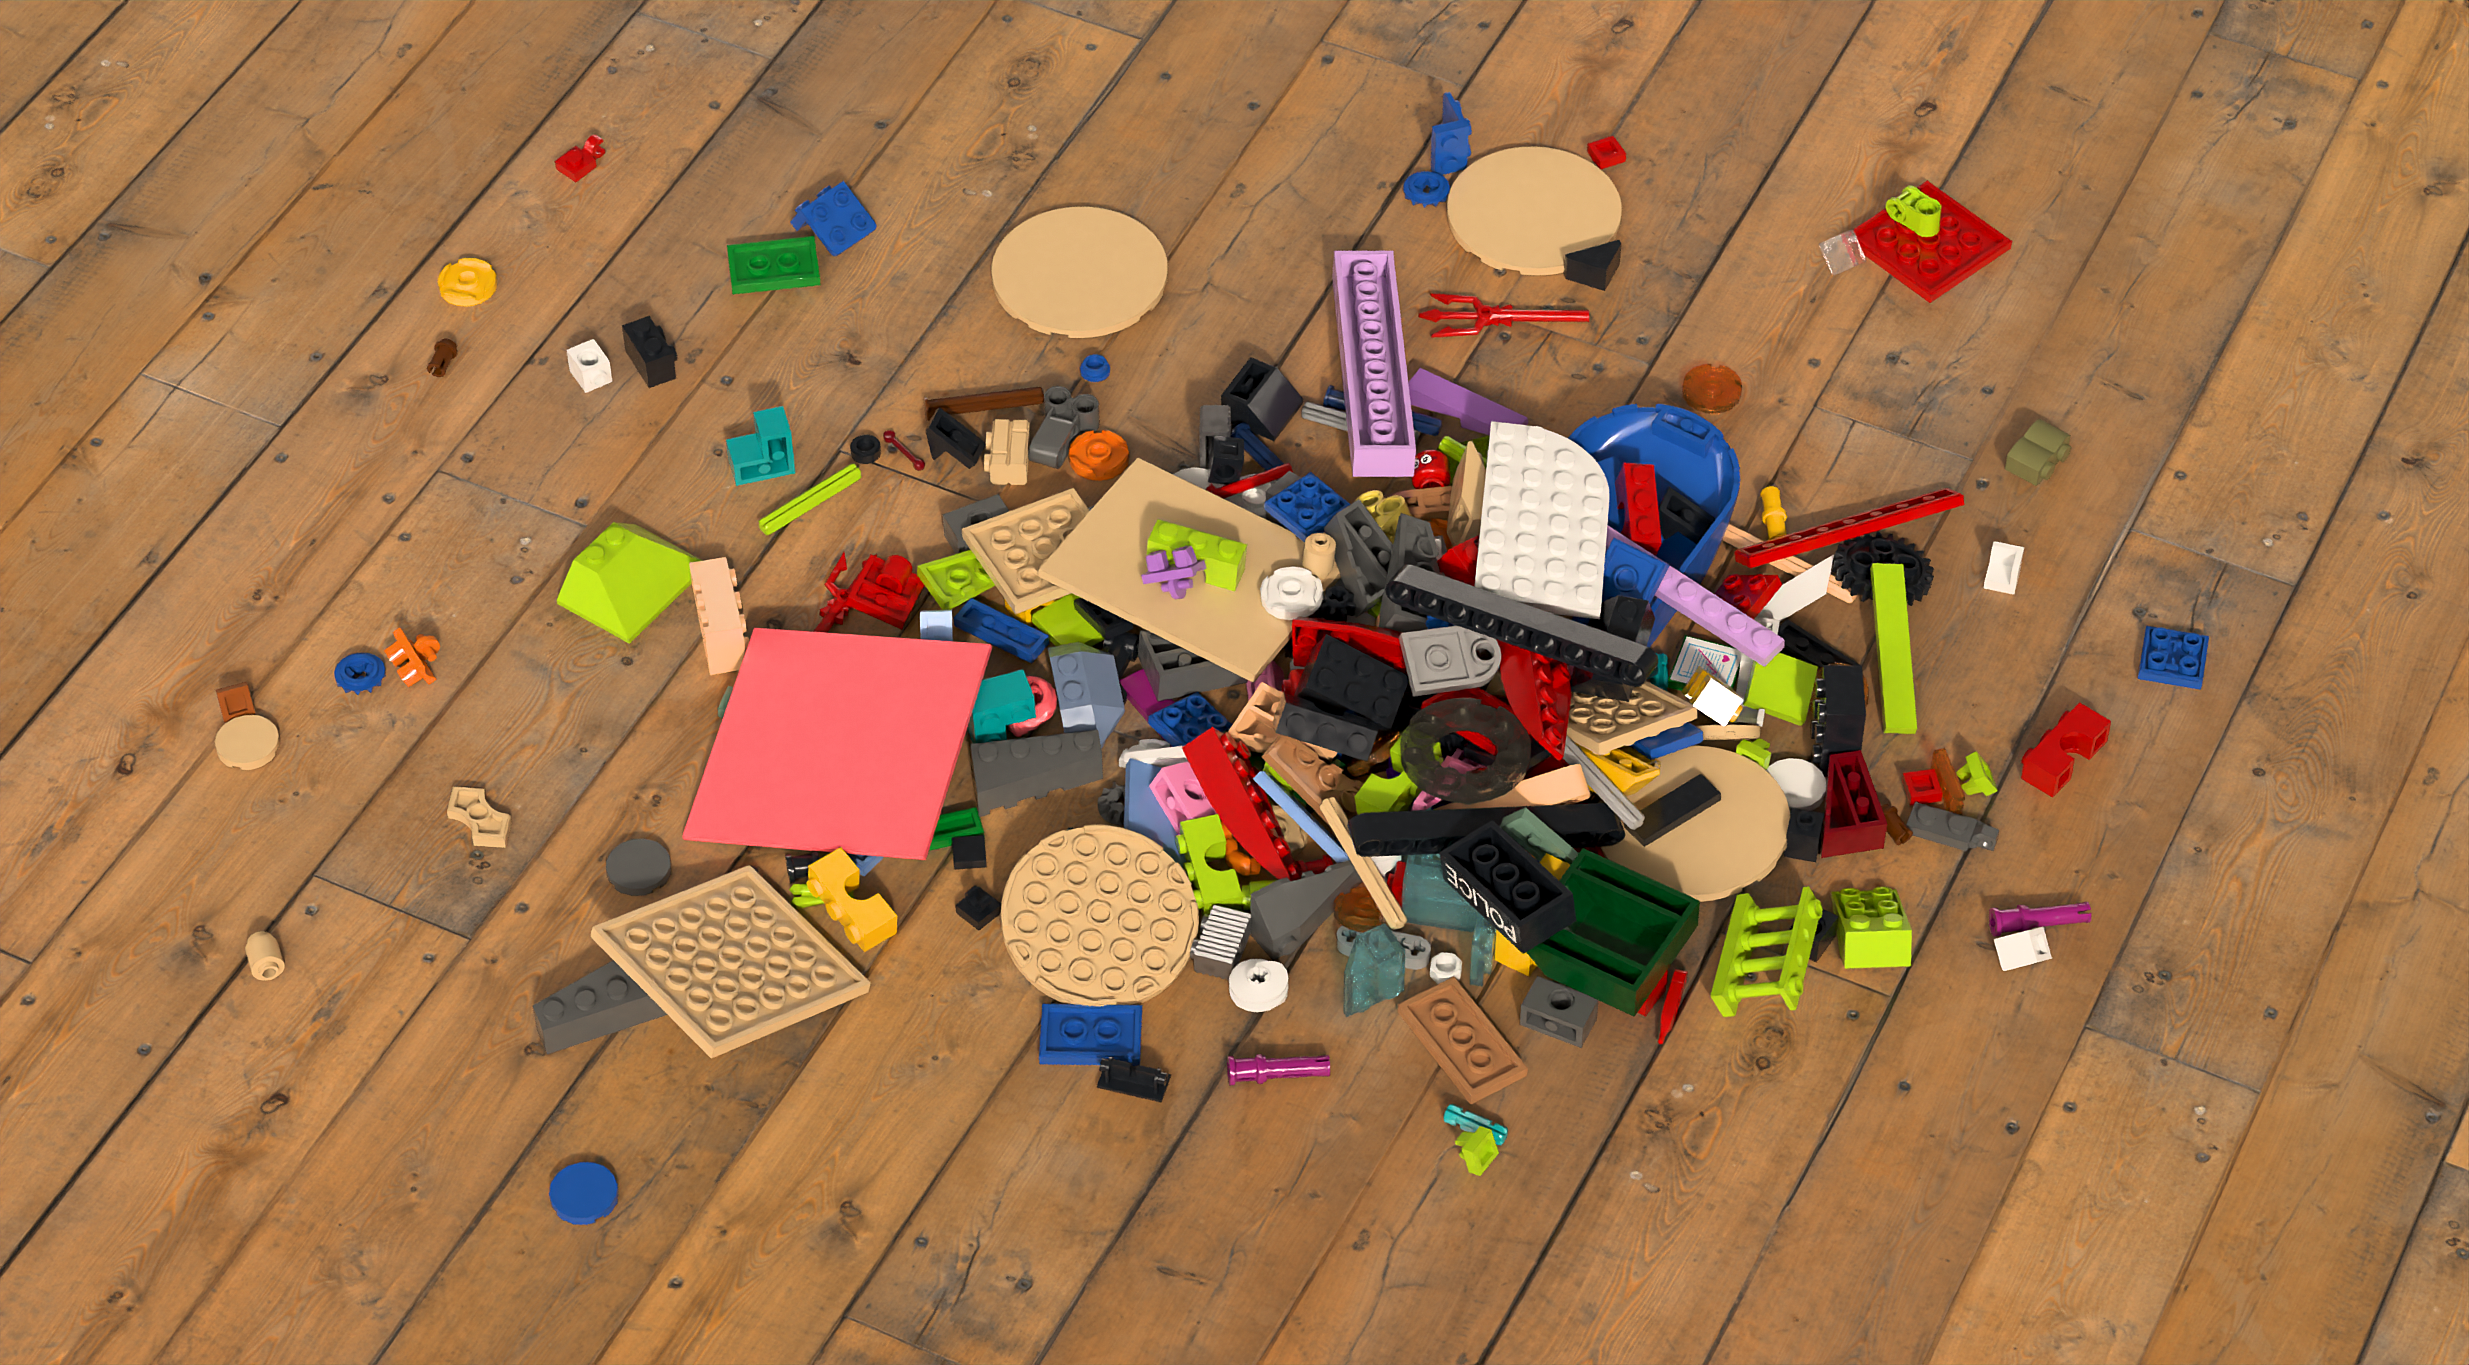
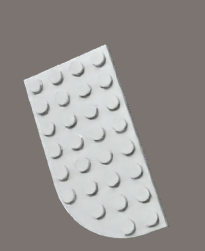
(1543, 522)

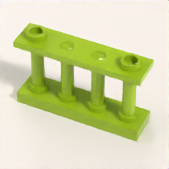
(1742, 940)

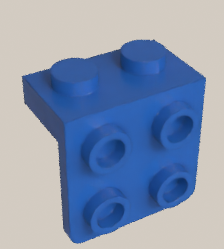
(1450, 139)
(835, 218)

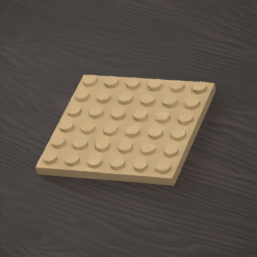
(730, 961)

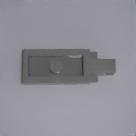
(1951, 828)

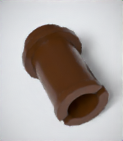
(444, 352)
(1895, 826)

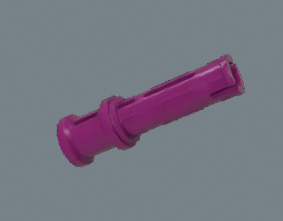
(2024, 919)
(1263, 1068)

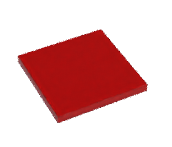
(1937, 262)

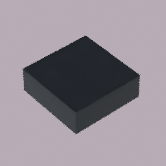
(969, 852)

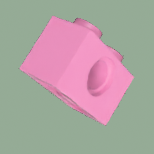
(1180, 794)

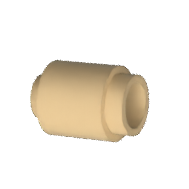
(1319, 554)
(264, 956)

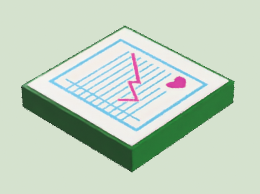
(1714, 657)

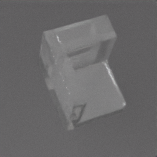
(1842, 252)

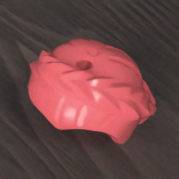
(1045, 705)

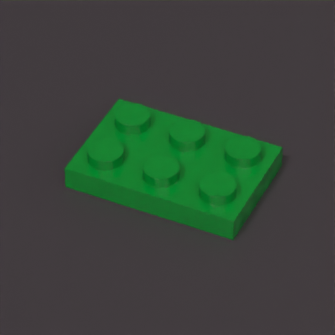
(773, 265)

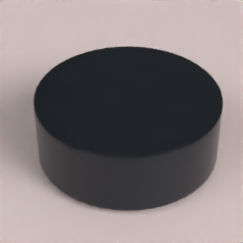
(865, 449)

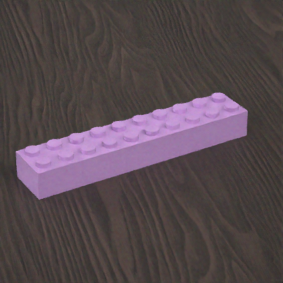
(1373, 364)

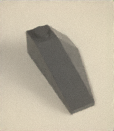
(1414, 546)
(1291, 911)

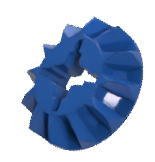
(1417, 182)
(357, 664)

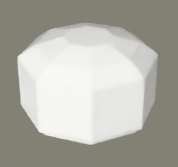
(1445, 967)

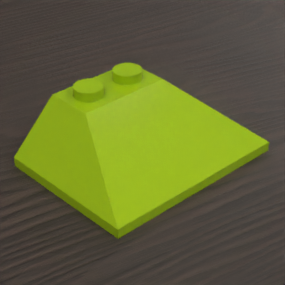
(625, 580)

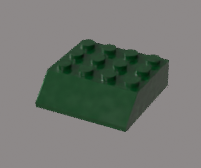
(1622, 933)

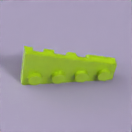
(954, 579)

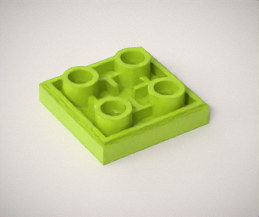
(1065, 624)
(1781, 688)

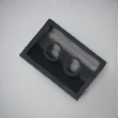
(1624, 618)

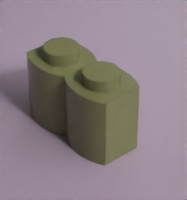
(2038, 452)

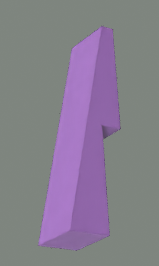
(1445, 397)

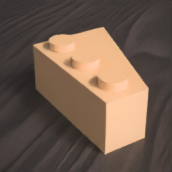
(1256, 726)

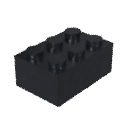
(1352, 682)
(1838, 713)

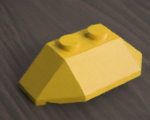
(1625, 768)

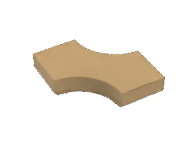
(487, 825)

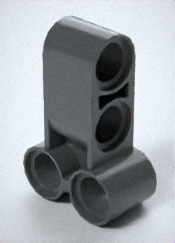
(1062, 424)

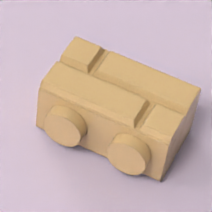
(1009, 452)

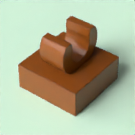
(235, 701)

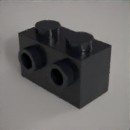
(649, 351)

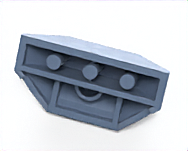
(1086, 689)

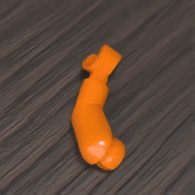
(1237, 859)

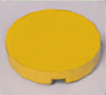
(467, 282)

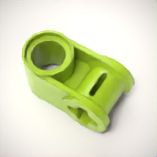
(1918, 211)

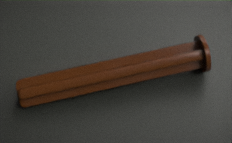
(985, 401)

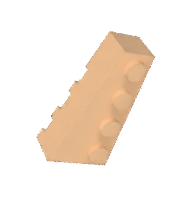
(719, 615)

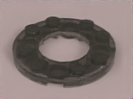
(1464, 714)

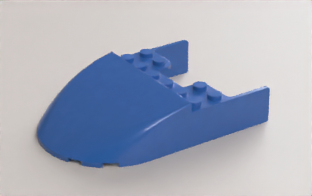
(1685, 456)

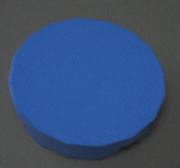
(583, 1193)

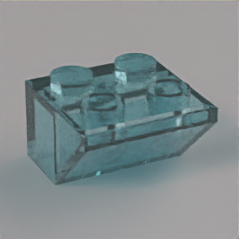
(1373, 970)

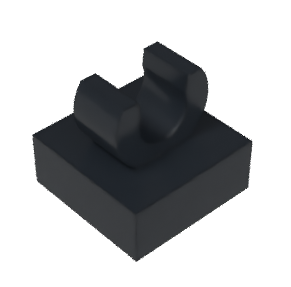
(978, 907)

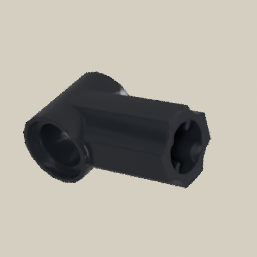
(1124, 649)

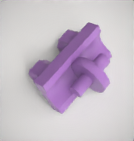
(1185, 566)

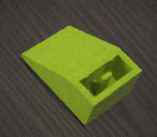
(1872, 928)

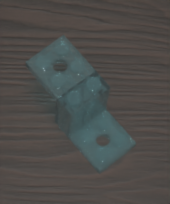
(1434, 903)

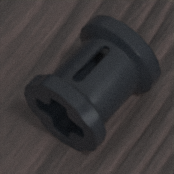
(798, 865)

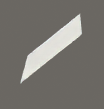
(1799, 591)

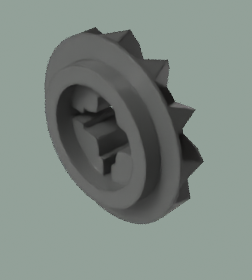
(1109, 807)

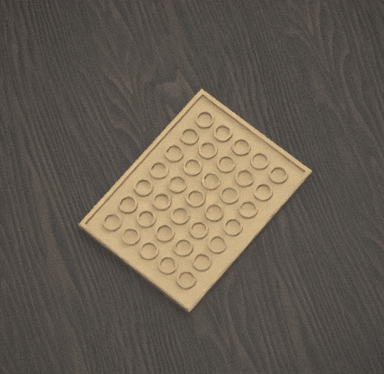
(1109, 551)

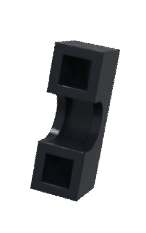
(1307, 723)

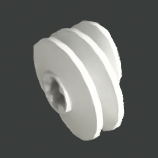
(1258, 985)

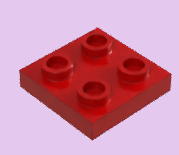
(886, 590)
(1749, 592)

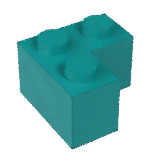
(764, 453)
(1000, 703)

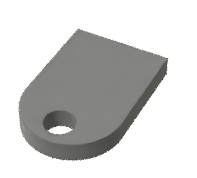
(1447, 659)

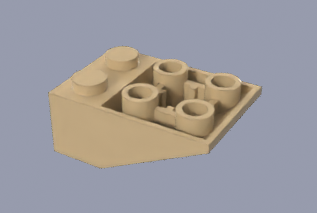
(1466, 497)

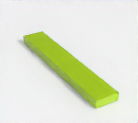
(1893, 648)

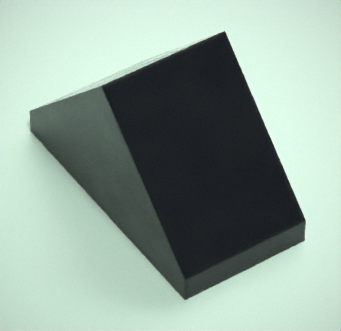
(1593, 265)

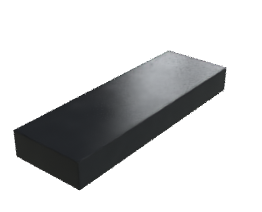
(1809, 648)
(1675, 809)

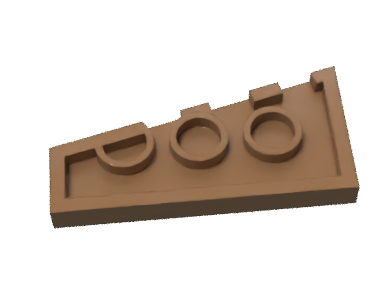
(1311, 776)

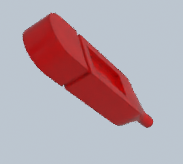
(1672, 1003)

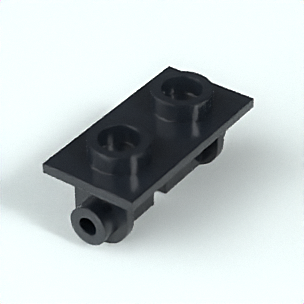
(1133, 1080)

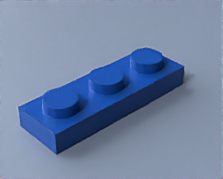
(1001, 630)

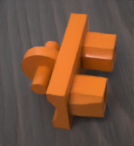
(424, 648)

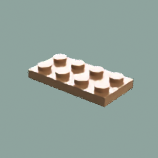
(1462, 1040)

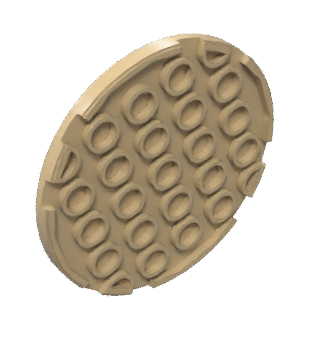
(1532, 208)
(1079, 272)
(1722, 845)
(1099, 917)

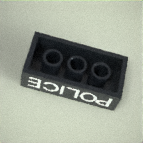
(1508, 886)

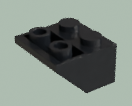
(1261, 399)

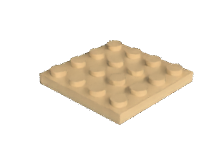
(1020, 542)
(1610, 723)

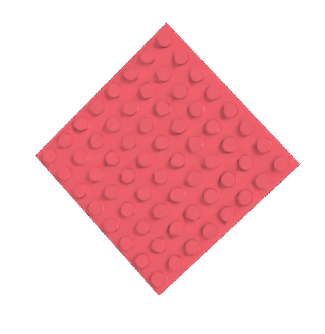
(838, 743)

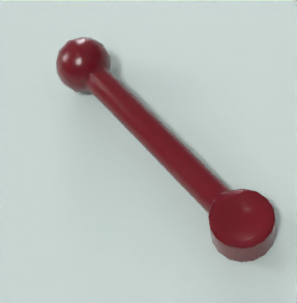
(889, 437)

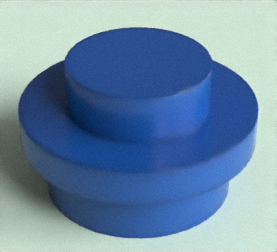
(1095, 368)

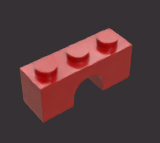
(1638, 496)
(2078, 732)

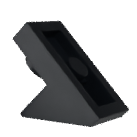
(950, 436)
(1682, 516)

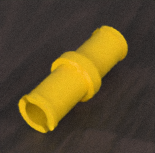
(1773, 514)

